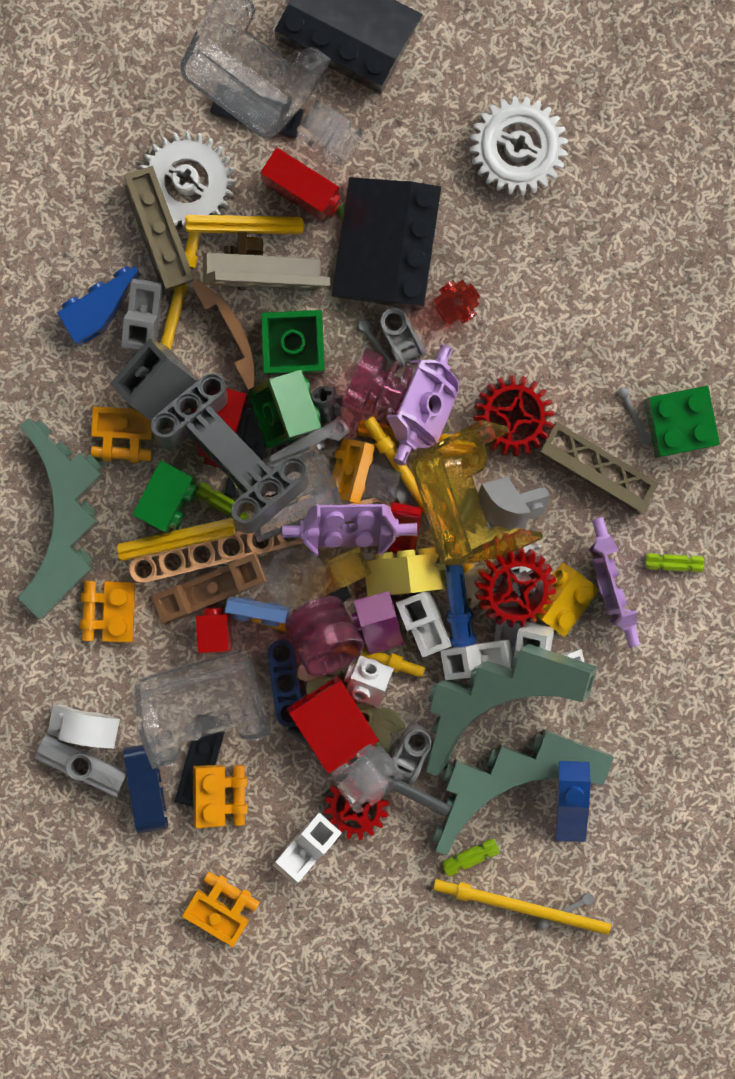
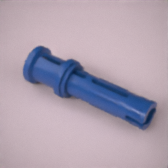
(459, 613)

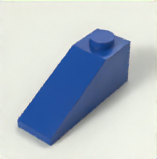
(573, 801)

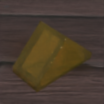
(348, 567)

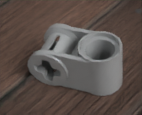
(402, 338)
(410, 757)

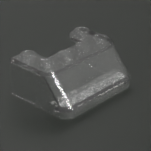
(246, 73)
(197, 703)

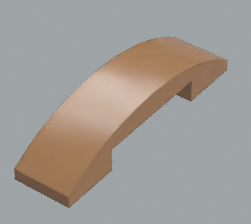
(212, 301)
(209, 588)

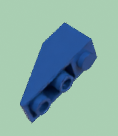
(94, 312)

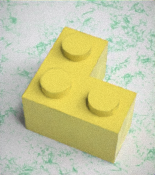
(405, 572)

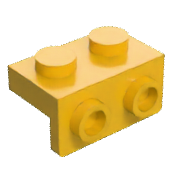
(570, 601)

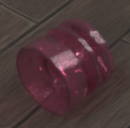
(377, 386)
(324, 636)

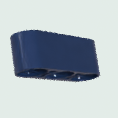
(279, 668)
(145, 792)

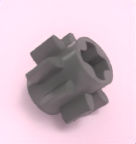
(327, 403)

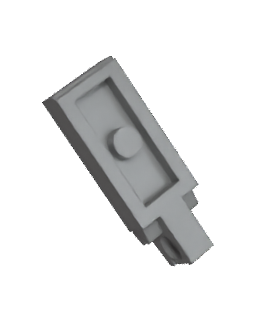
(333, 431)

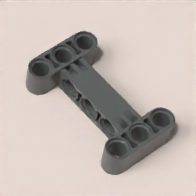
(229, 452)

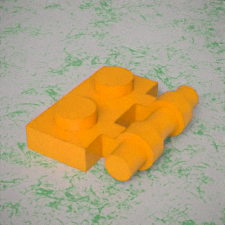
(120, 424)
(352, 468)
(117, 612)
(209, 795)
(215, 916)

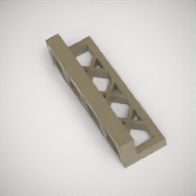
(157, 229)
(263, 271)
(593, 477)

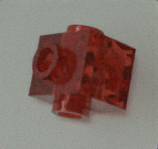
(449, 310)

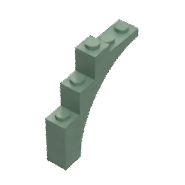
(70, 480)
(535, 674)
(509, 769)

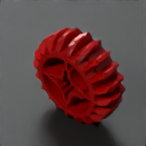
(520, 390)
(525, 581)

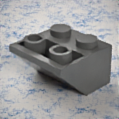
(153, 379)

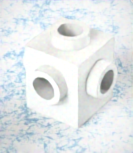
(368, 681)

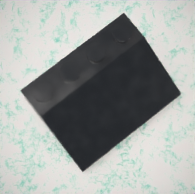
(357, 35)
(386, 242)

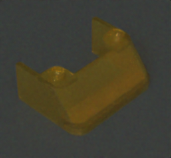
(452, 501)

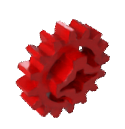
(342, 815)

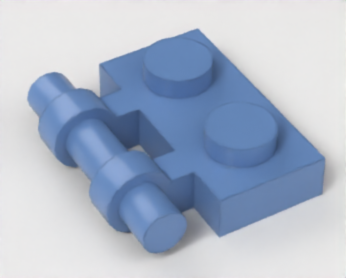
(244, 608)

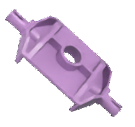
(415, 423)
(370, 527)
(605, 573)

